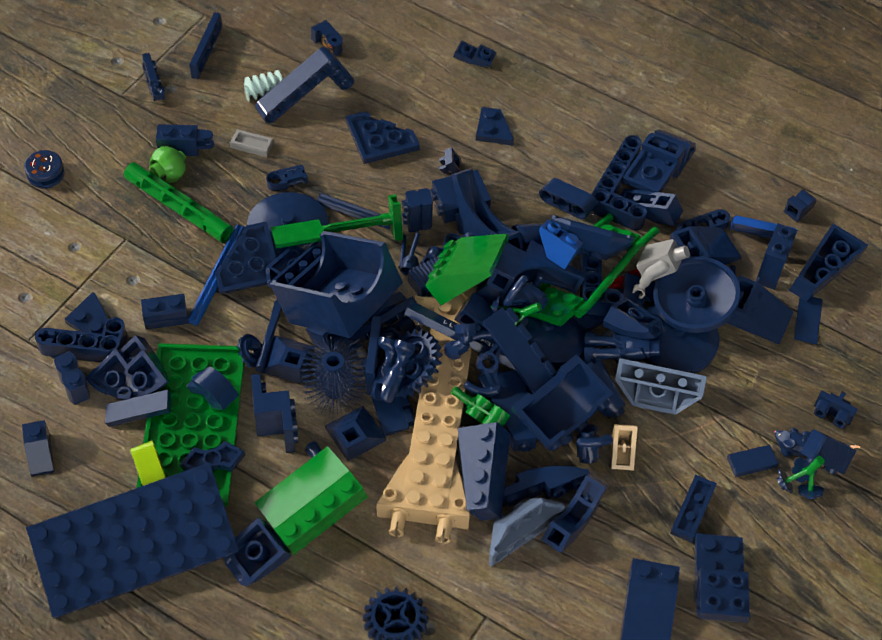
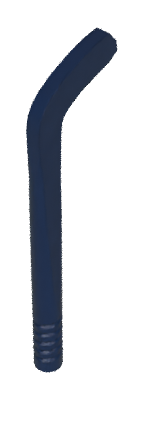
(268, 337)

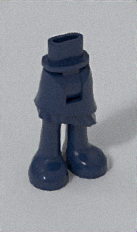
(626, 347)

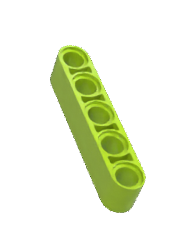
(148, 463)

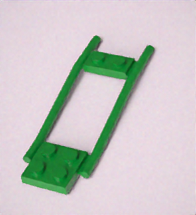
(564, 305)

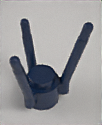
(410, 260)

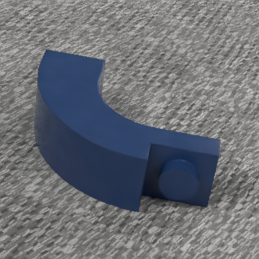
(576, 516)

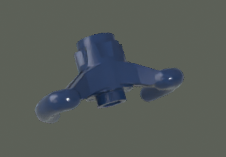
(527, 294)
(495, 385)
(589, 443)

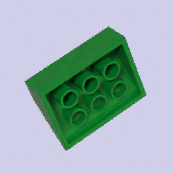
(465, 265)
(311, 500)

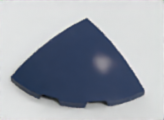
(129, 371)

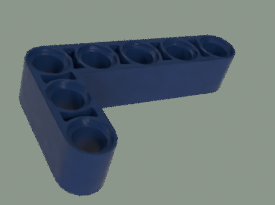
(301, 82)
(624, 211)

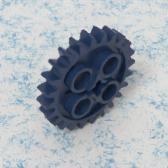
(421, 363)

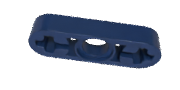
(709, 219)

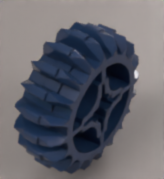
(403, 603)

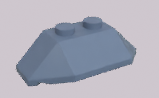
(658, 386)
(521, 526)

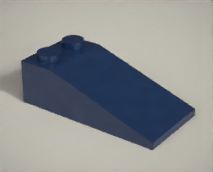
(649, 601)

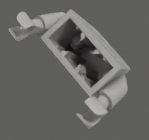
(658, 261)

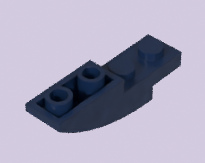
(551, 480)

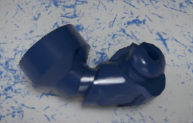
(455, 349)

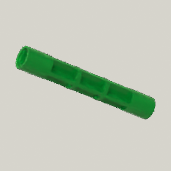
(178, 202)

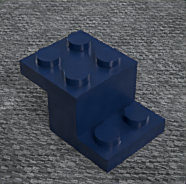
(274, 413)

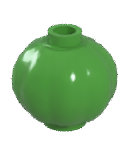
(169, 163)

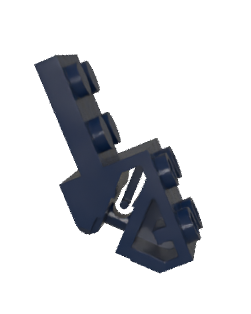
(659, 160)
(720, 579)

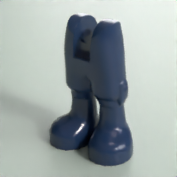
(392, 369)

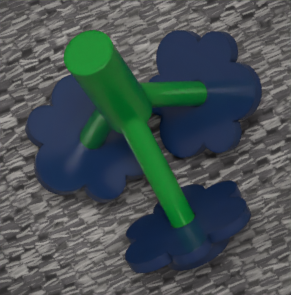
(521, 312)
(803, 472)

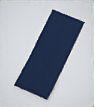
(808, 320)

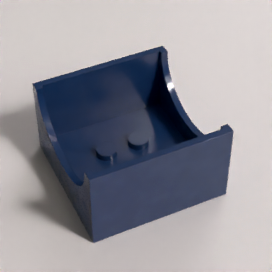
(345, 288)

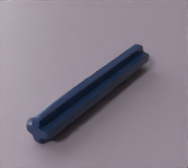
(347, 208)

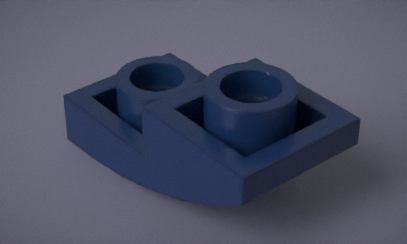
(478, 56)

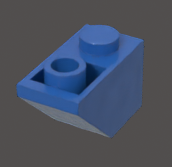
(559, 244)

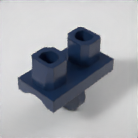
(835, 406)

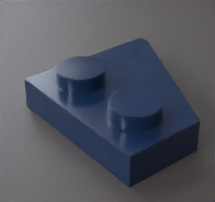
(88, 316)

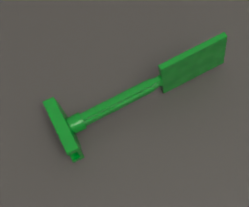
(310, 231)

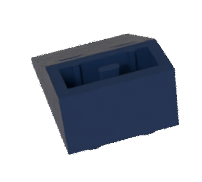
(707, 242)
(760, 312)

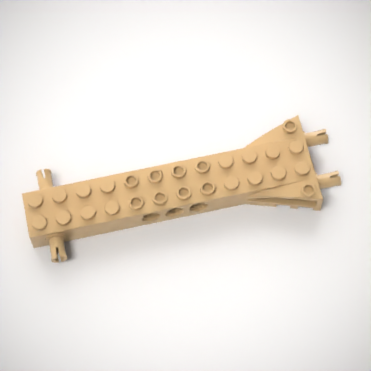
(428, 480)

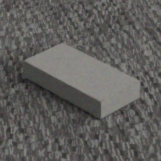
(252, 143)

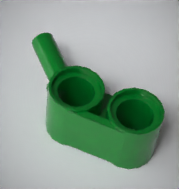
(481, 409)

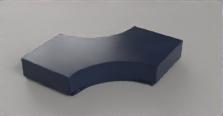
(220, 458)

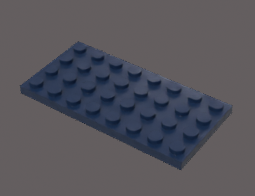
(131, 540)

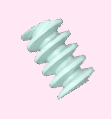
(261, 85)

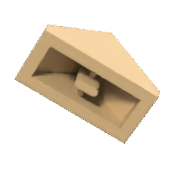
(623, 447)

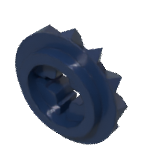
(247, 343)

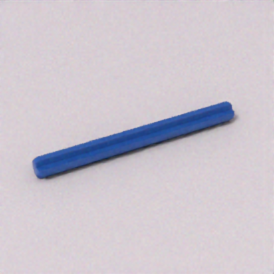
(211, 285)

